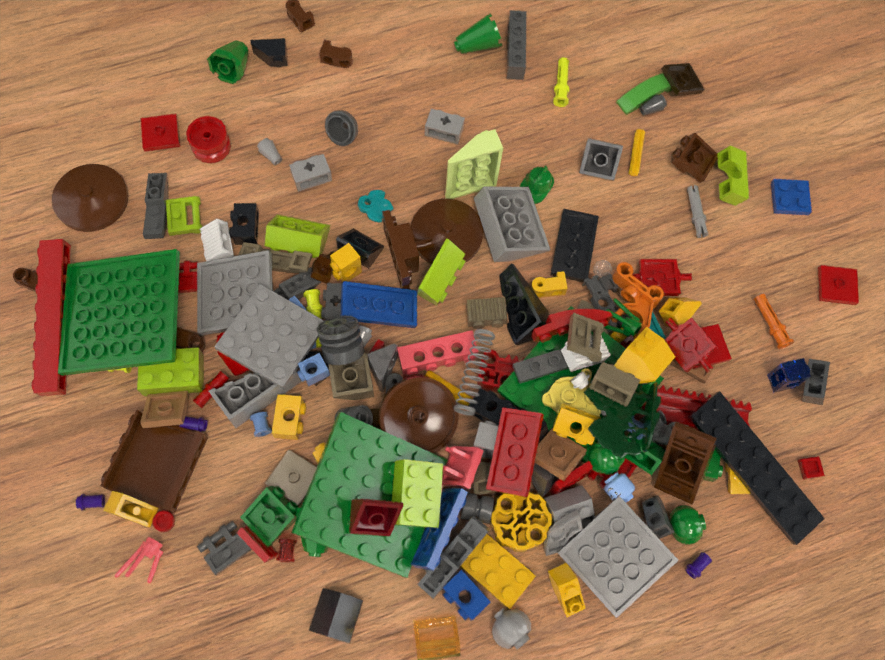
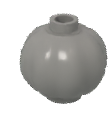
(511, 628)

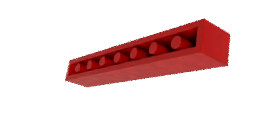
(50, 291)

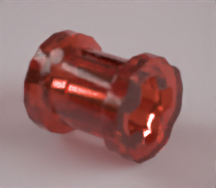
(286, 550)

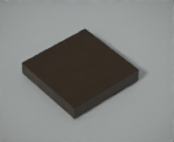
(682, 79)

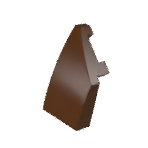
(321, 268)

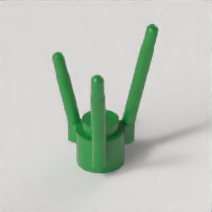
(630, 325)

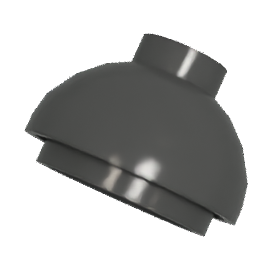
(341, 127)

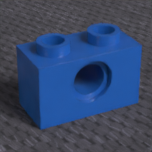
(460, 583)

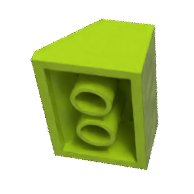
(296, 235)
(441, 273)

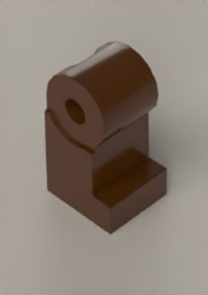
(300, 18)
(335, 56)

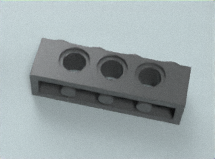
(516, 45)

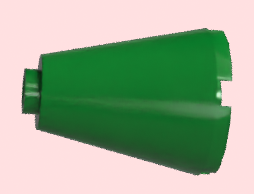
(479, 37)

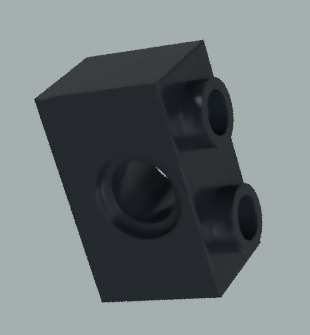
(248, 214)

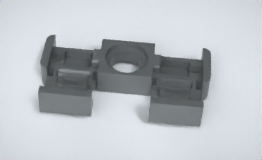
(599, 291)

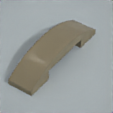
(282, 261)

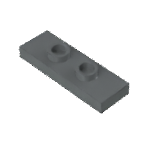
(540, 366)

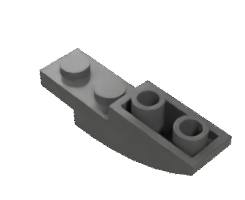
(155, 200)

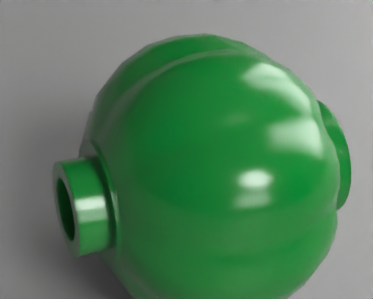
(603, 459)
(687, 524)

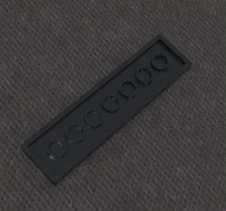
(757, 468)

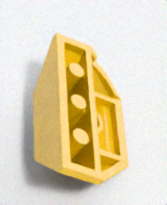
(646, 357)

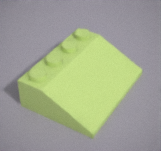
(474, 165)

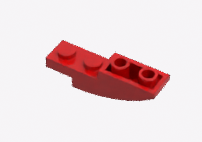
(559, 322)

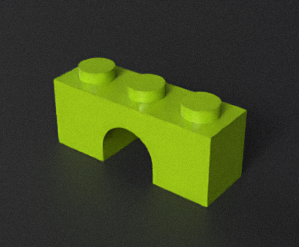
(734, 164)

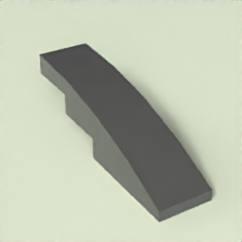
(297, 285)
(454, 557)

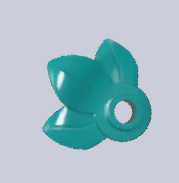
(376, 205)

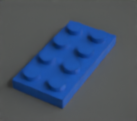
(379, 304)
(430, 549)

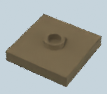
(293, 476)

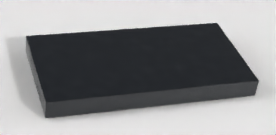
(575, 245)

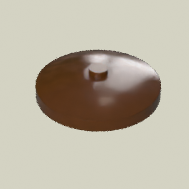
(90, 197)
(448, 220)
(419, 413)

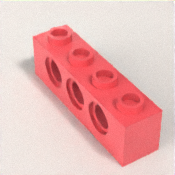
(426, 349)

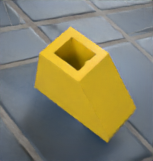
(679, 309)
(567, 589)

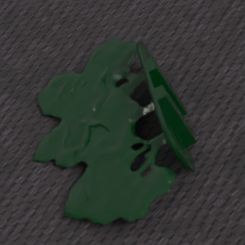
(611, 428)

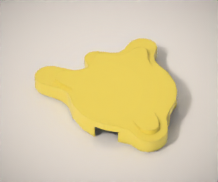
(563, 392)

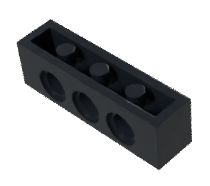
(489, 400)

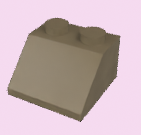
(352, 380)

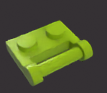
(177, 215)

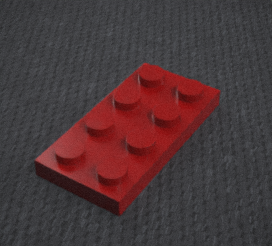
(515, 452)

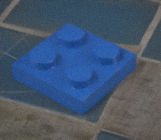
(791, 197)

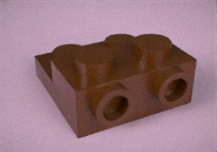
(694, 157)

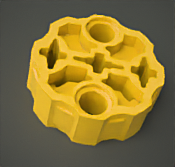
(540, 524)

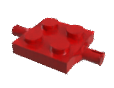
(662, 274)
(690, 344)

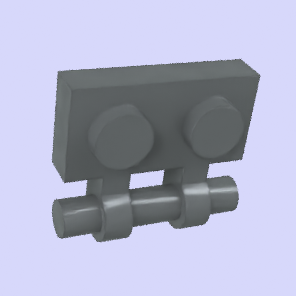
(226, 553)

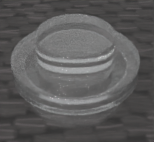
(602, 268)

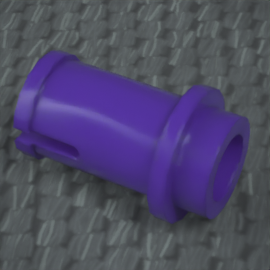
(198, 424)
(91, 501)
(698, 565)

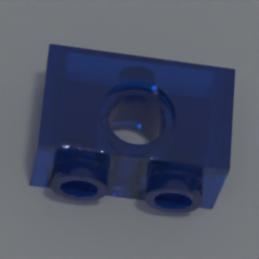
(789, 375)

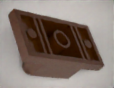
(403, 248)
(685, 462)

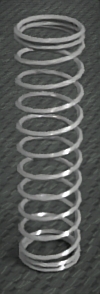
(482, 338)

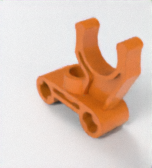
(640, 297)

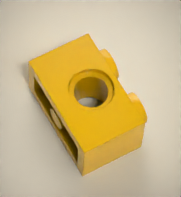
(345, 263)
(288, 405)
(568, 415)

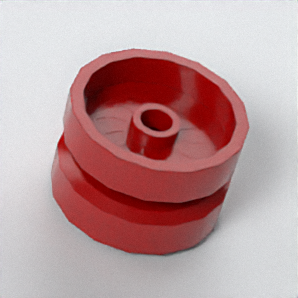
(208, 139)

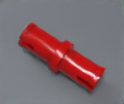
(217, 382)

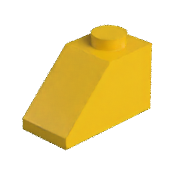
(130, 509)

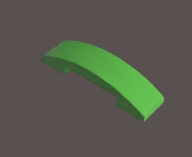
(643, 92)

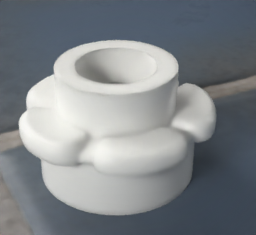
(580, 380)

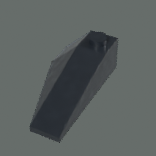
(522, 306)

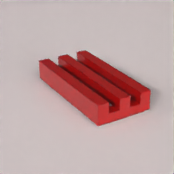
(257, 545)

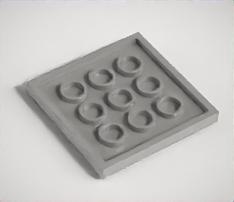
(226, 287)
(270, 336)
(617, 556)

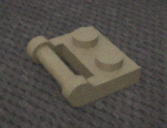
(579, 337)

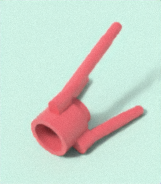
(149, 549)

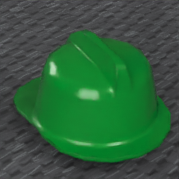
(539, 182)

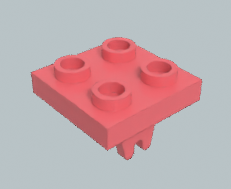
(461, 466)

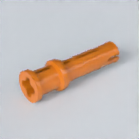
(777, 329)

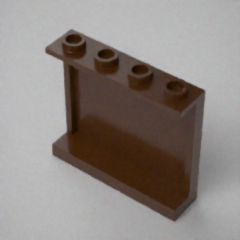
(154, 463)

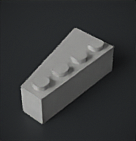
(248, 396)

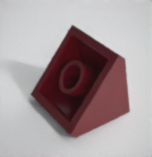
(374, 516)

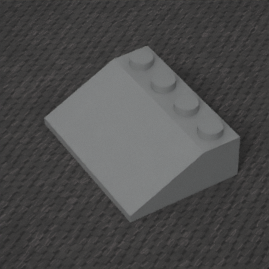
(510, 223)

